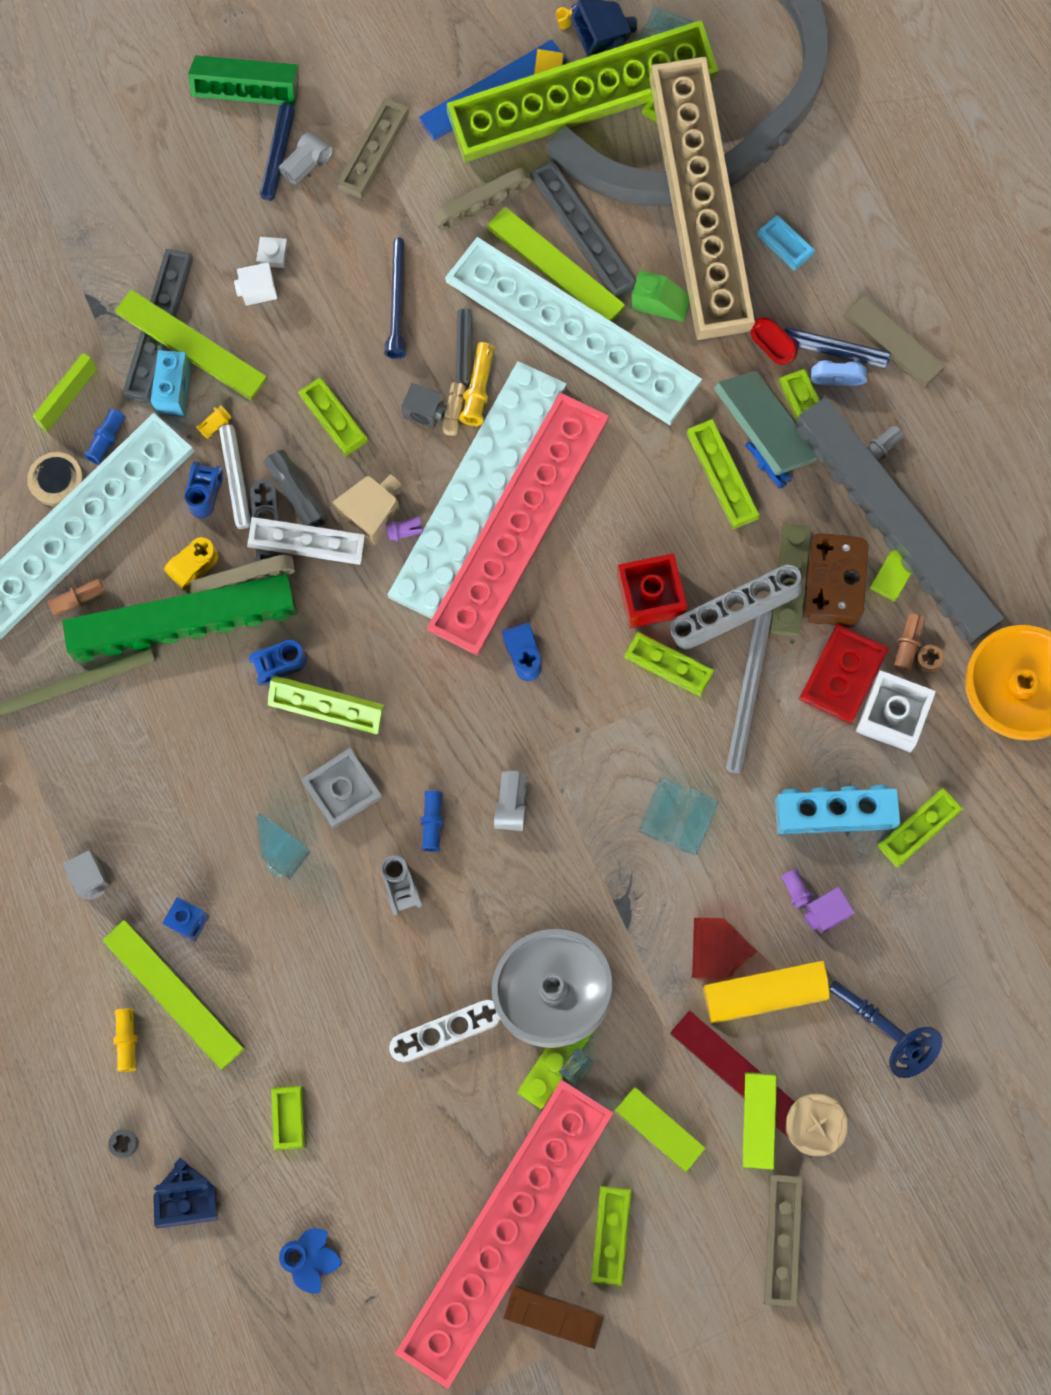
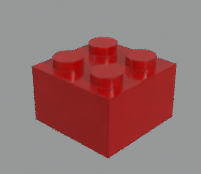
(651, 590)

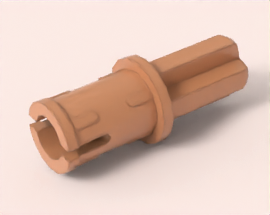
(76, 597)
(909, 642)

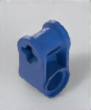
(203, 483)
(522, 648)
(275, 661)

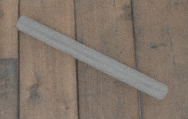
(748, 693)

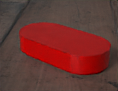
(774, 341)

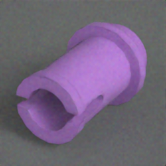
(403, 528)
(797, 889)

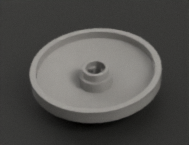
(552, 988)

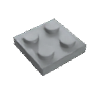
(341, 788)

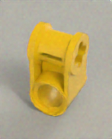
(191, 564)

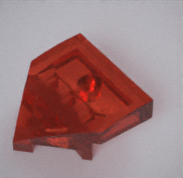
(718, 949)

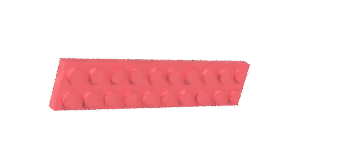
(518, 524)
(504, 1234)

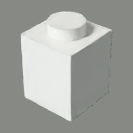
(256, 284)

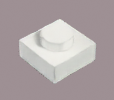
(272, 251)

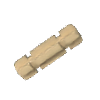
(453, 409)

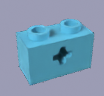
(171, 383)

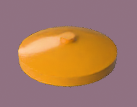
(1012, 682)

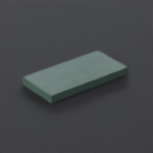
(765, 422)

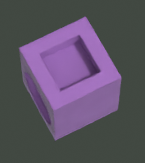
(828, 911)

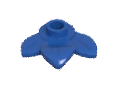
(314, 1260)

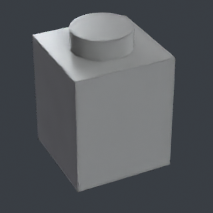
(87, 875)

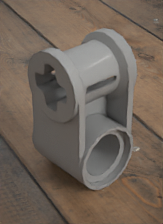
(400, 887)

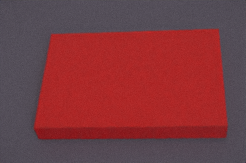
(844, 674)

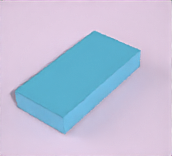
(785, 242)

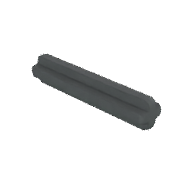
(464, 346)

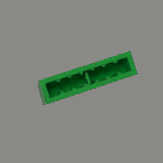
(243, 80)

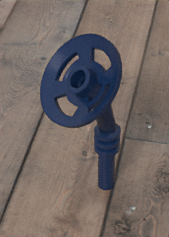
(906, 1043)

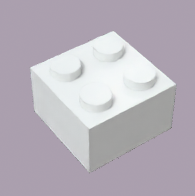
(895, 711)

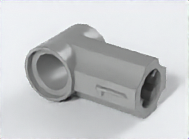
(310, 152)
(511, 810)

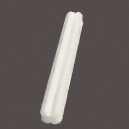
(235, 477)

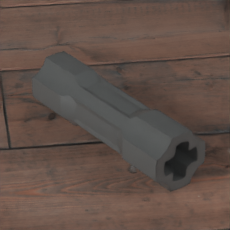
(294, 488)

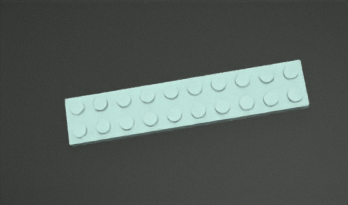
(573, 331)
(475, 489)
(87, 517)

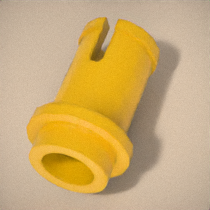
(214, 422)

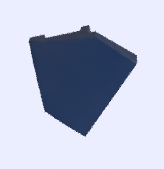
(184, 1198)

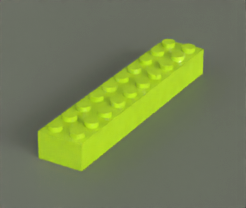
(571, 93)

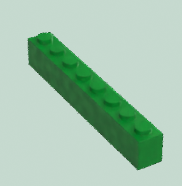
(179, 617)

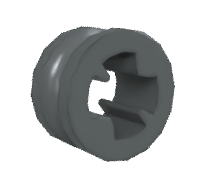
(132, 1146)

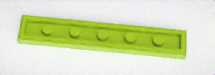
(554, 264)
(198, 348)
(173, 995)

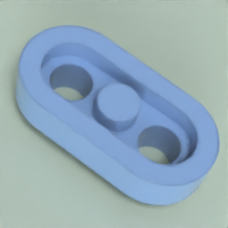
(837, 374)

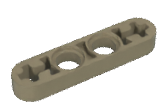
(482, 199)
(258, 570)

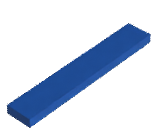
(437, 120)

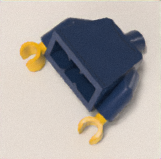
(598, 24)

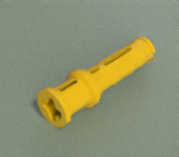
(476, 395)

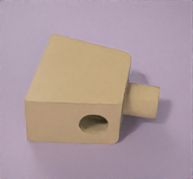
(369, 506)

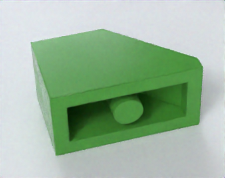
(659, 297)

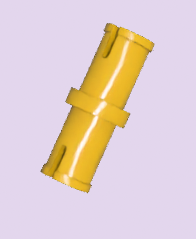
(125, 1040)

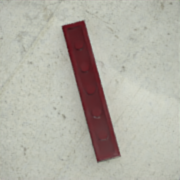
(724, 1061)

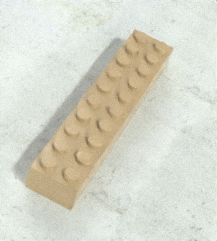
(701, 198)

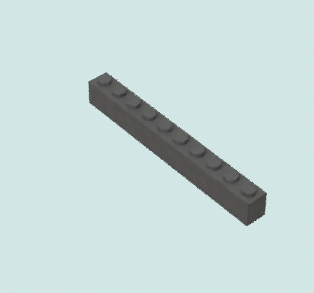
(898, 521)

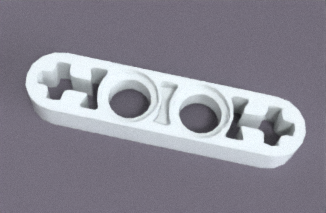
(447, 1036)

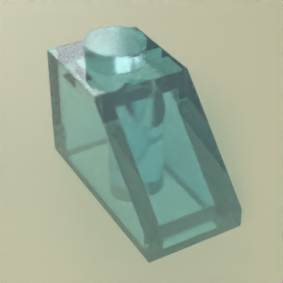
(279, 848)

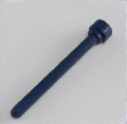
(395, 345)

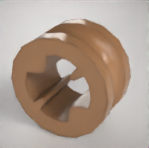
(935, 651)

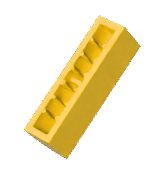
(766, 992)

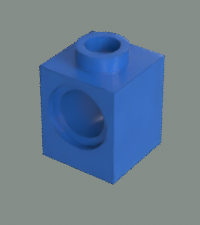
(185, 919)

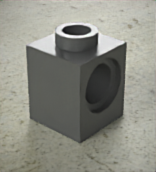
(423, 406)

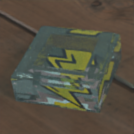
(576, 1067)

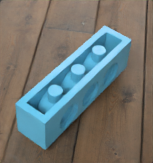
(792, 821)

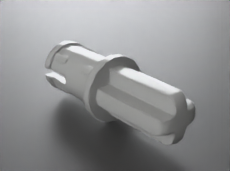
(885, 442)

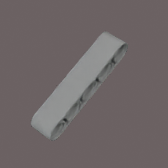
(742, 595)

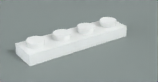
(305, 540)

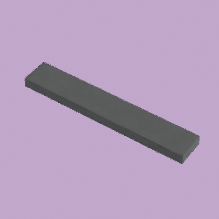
(583, 229)
(167, 296)

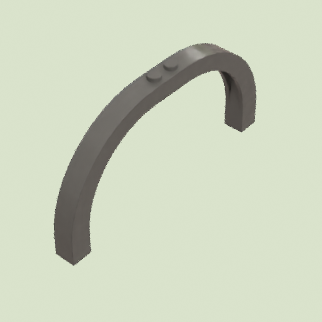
(652, 187)

